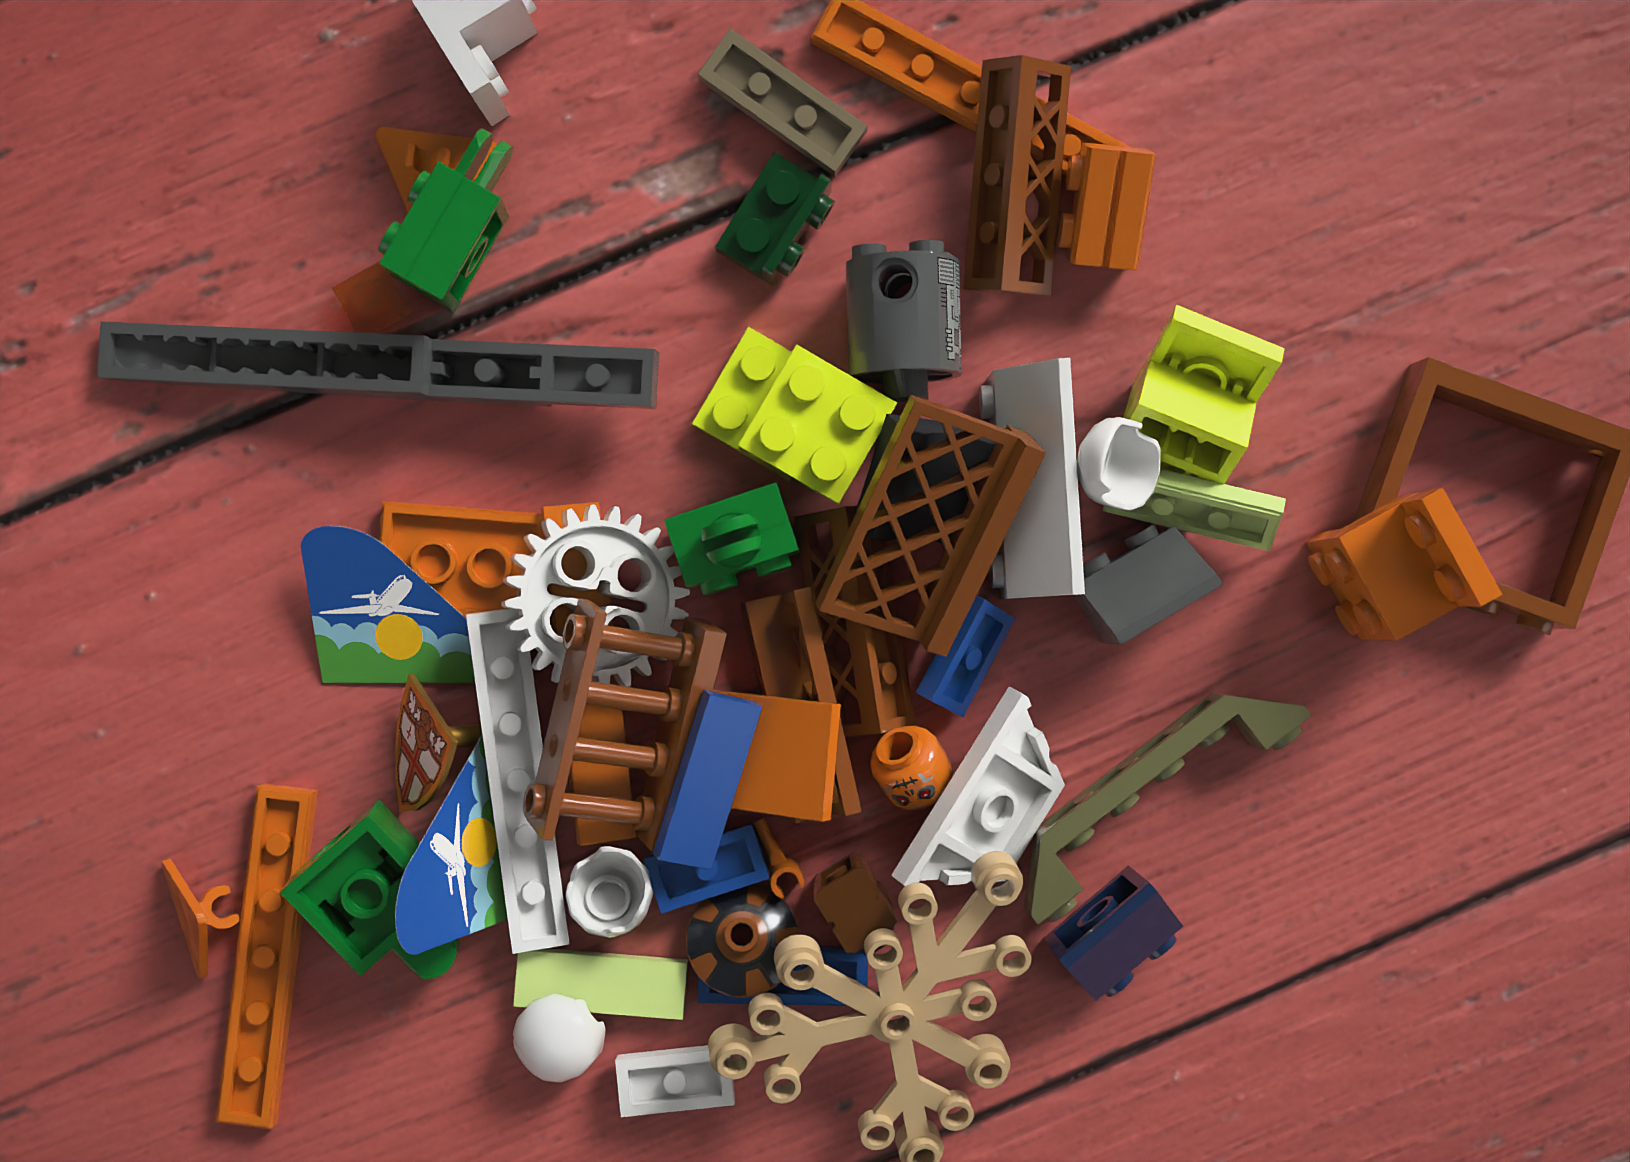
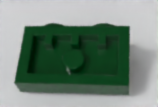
(775, 219)

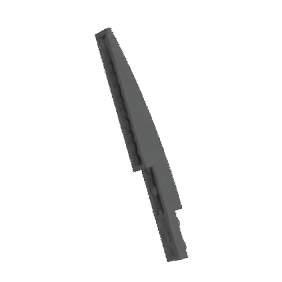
(379, 365)

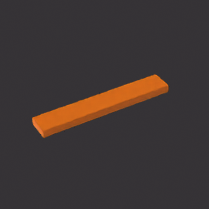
(925, 70)
(597, 721)
(265, 959)

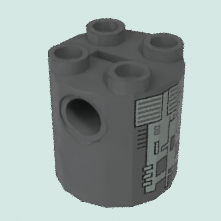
(909, 337)

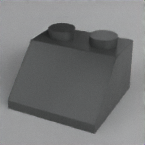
(1143, 584)

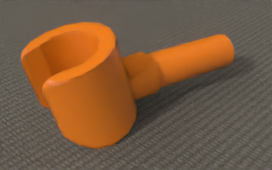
(776, 858)

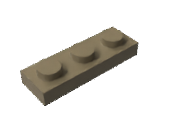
(782, 102)

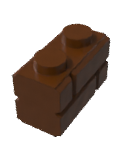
(853, 901)

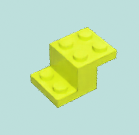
(1201, 393)
(794, 414)

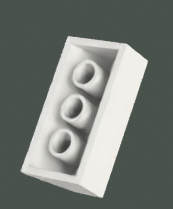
(1044, 541)

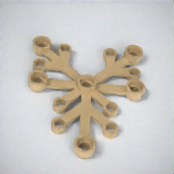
(801, 1038)

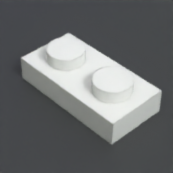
(670, 1082)

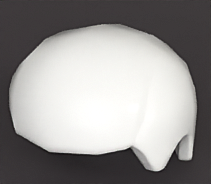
(1118, 464)
(609, 892)
(558, 1038)

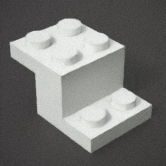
(473, 37)

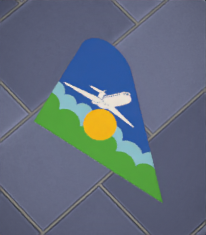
(378, 615)
(456, 871)

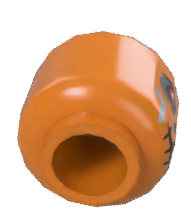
(911, 767)

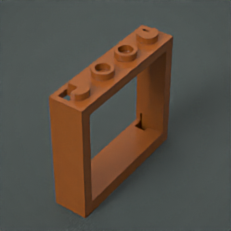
(1538, 416)

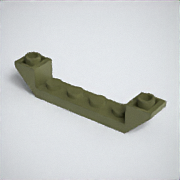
(1262, 722)

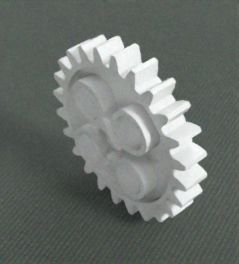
(605, 548)

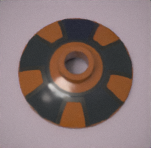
(736, 968)

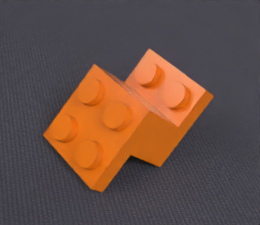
(1401, 567)

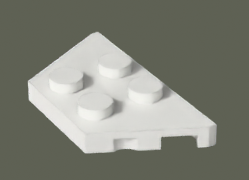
(990, 801)

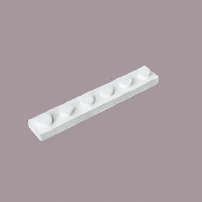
(512, 760)

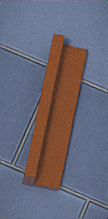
(1007, 175)
(877, 662)
(794, 665)

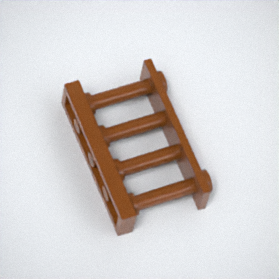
(695, 661)

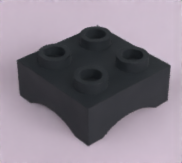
(937, 470)

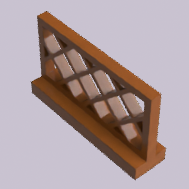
(975, 532)

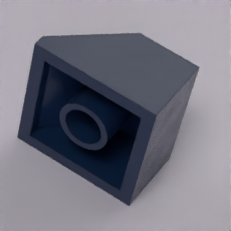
(1114, 934)

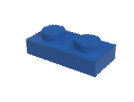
(956, 678)
(736, 865)

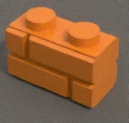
(1108, 205)

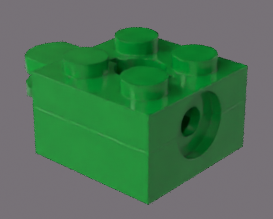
(449, 224)
(732, 539)
(353, 890)

